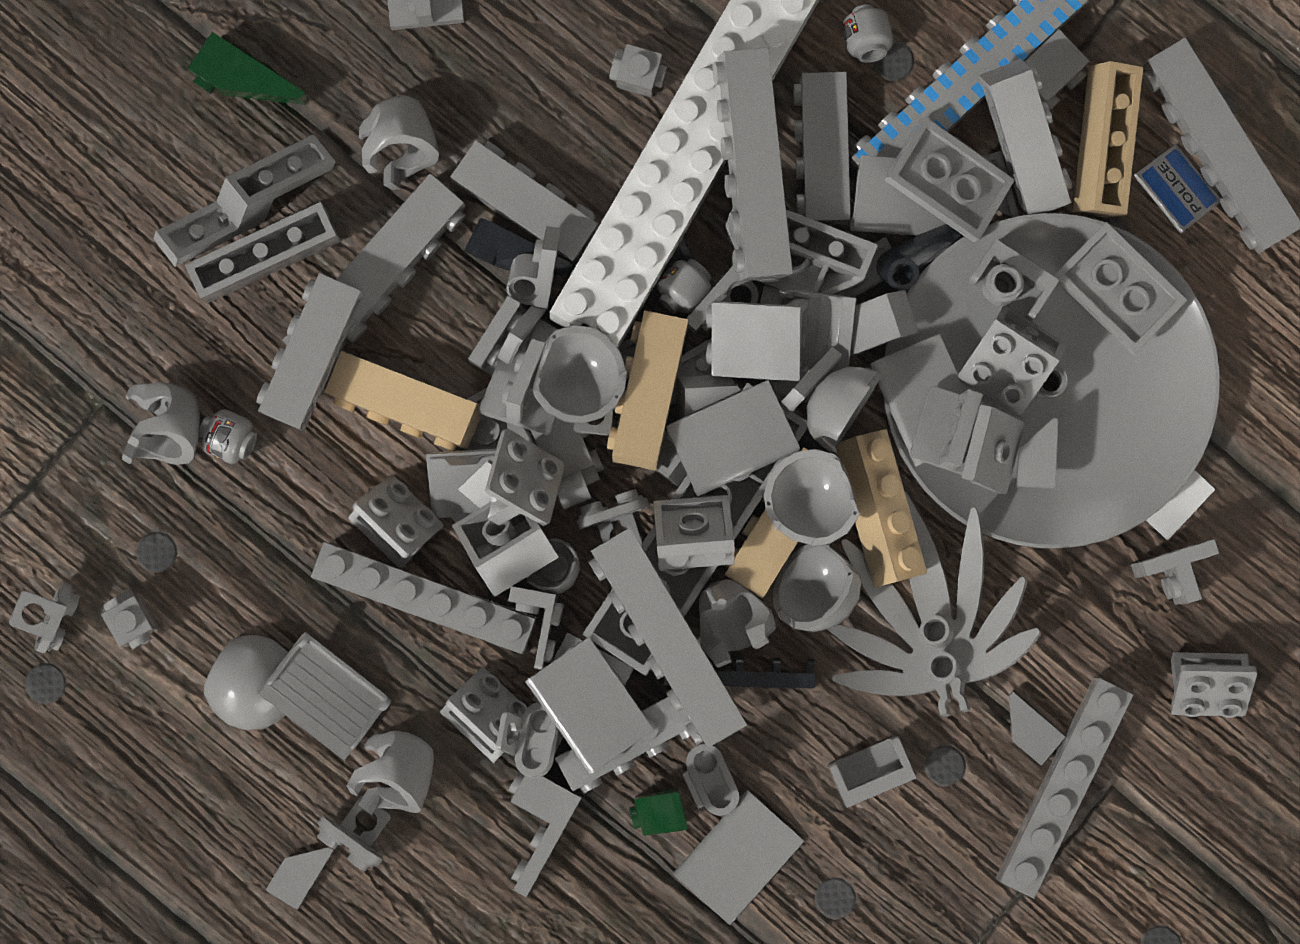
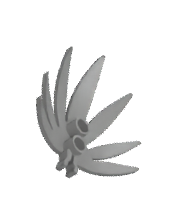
(942, 646)

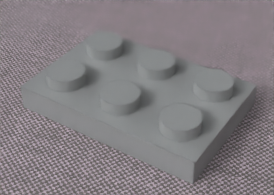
(949, 179)
(1120, 288)

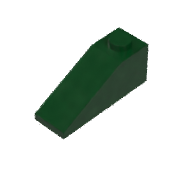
(236, 74)
(659, 812)

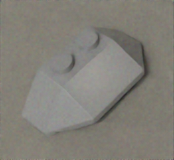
(821, 257)

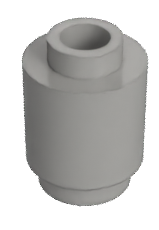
(1007, 274)

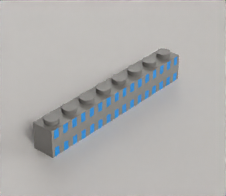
(958, 84)

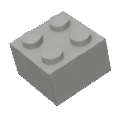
(504, 551)

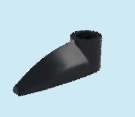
(501, 246)
(914, 256)

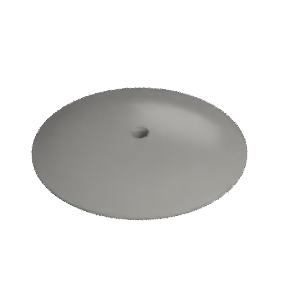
(1136, 412)

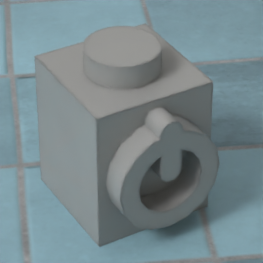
(638, 70)
(129, 620)

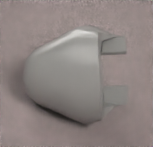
(393, 122)
(173, 428)
(732, 620)
(403, 764)

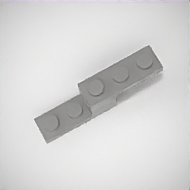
(244, 200)
(550, 803)

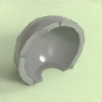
(579, 375)
(838, 402)
(811, 497)
(816, 589)
(238, 678)

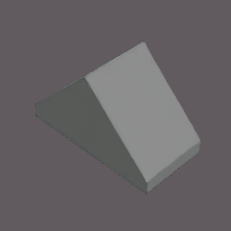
(700, 392)

